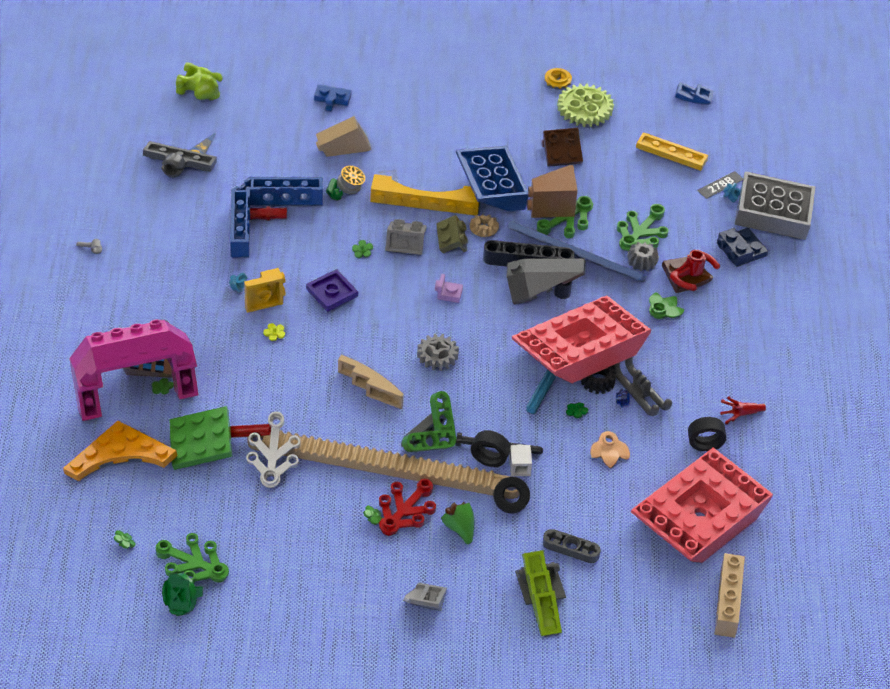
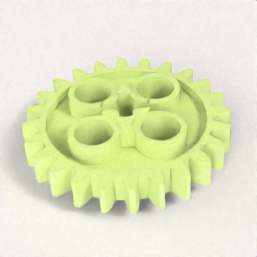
(585, 105)

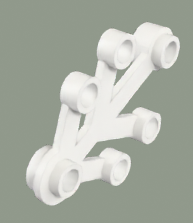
(272, 453)

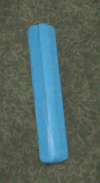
(540, 392)

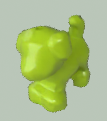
(200, 81)

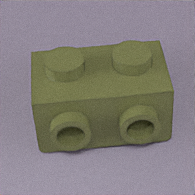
(452, 234)

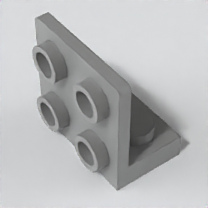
(405, 237)

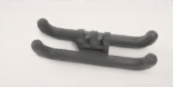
(641, 388)

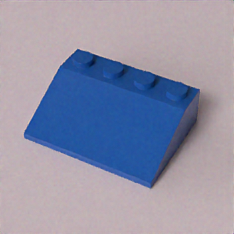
(494, 177)

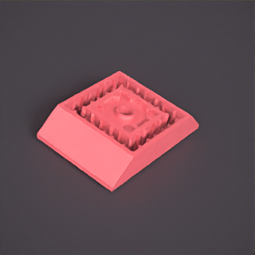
(585, 339)
(708, 486)

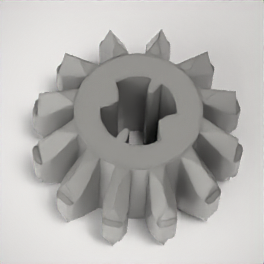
(642, 256)

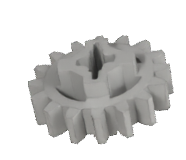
(437, 352)

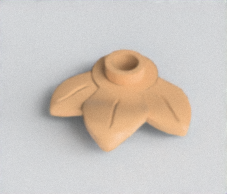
(609, 451)

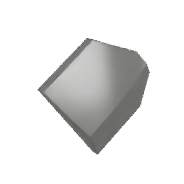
(427, 596)

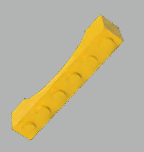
(388, 191)

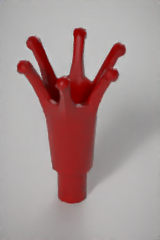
(741, 408)

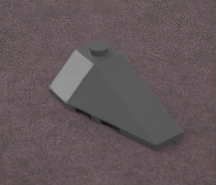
(533, 276)

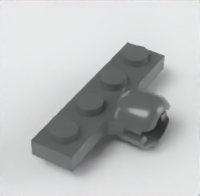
(177, 159)

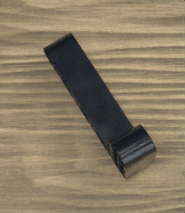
(503, 252)

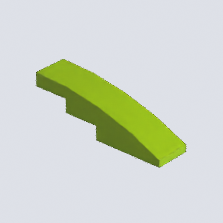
(541, 593)

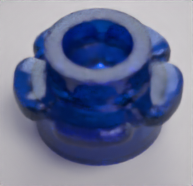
(623, 398)

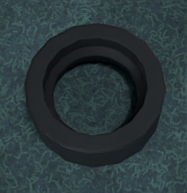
(706, 424)
(492, 439)

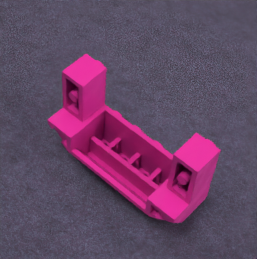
(129, 348)

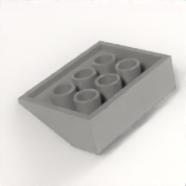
(775, 205)

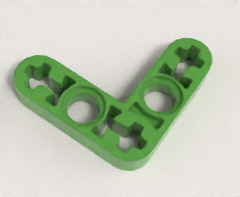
(441, 430)

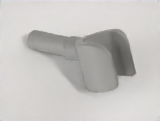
(95, 245)

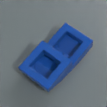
(697, 95)

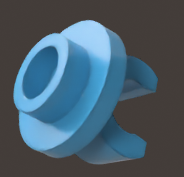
(732, 192)
(237, 283)

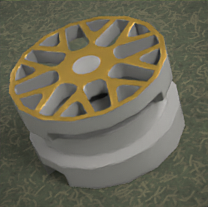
(350, 179)

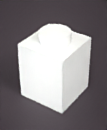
(520, 460)

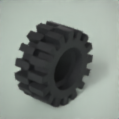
(601, 384)

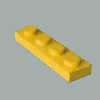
(672, 151)

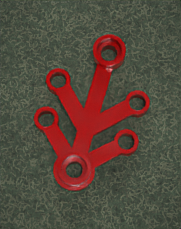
(406, 508)

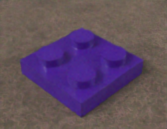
(332, 290)

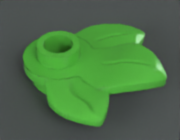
(664, 307)

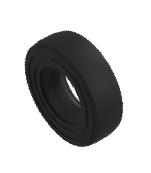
(506, 506)

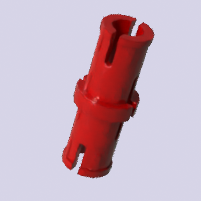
(268, 213)

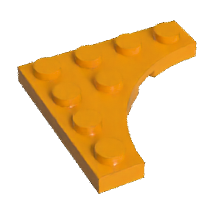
(119, 445)

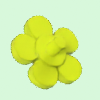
(274, 331)

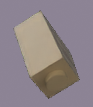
(343, 139)

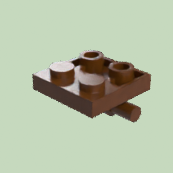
(562, 146)

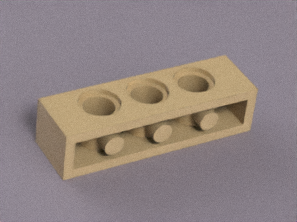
(729, 595)

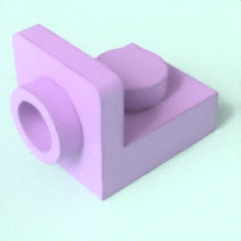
(447, 290)

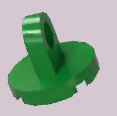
(180, 594)

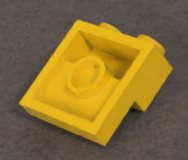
(264, 291)

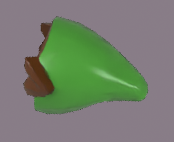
(460, 520)

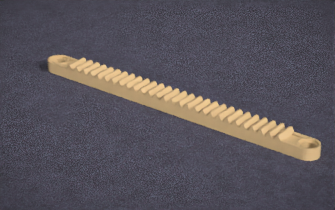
(392, 464)

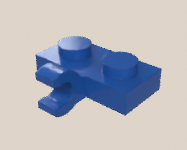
(332, 96)

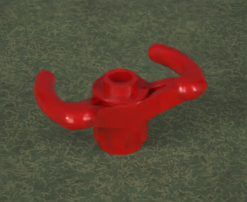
(693, 266)

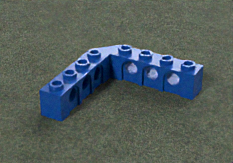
(267, 192)

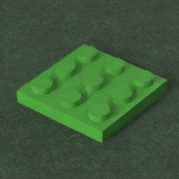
(201, 437)

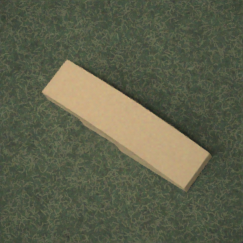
(374, 383)

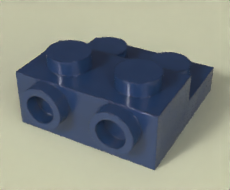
(741, 246)

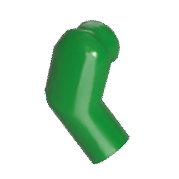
(333, 191)

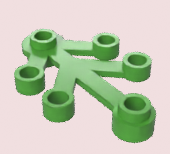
(583, 205)
(656, 213)
(195, 561)

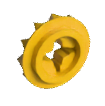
(553, 74)

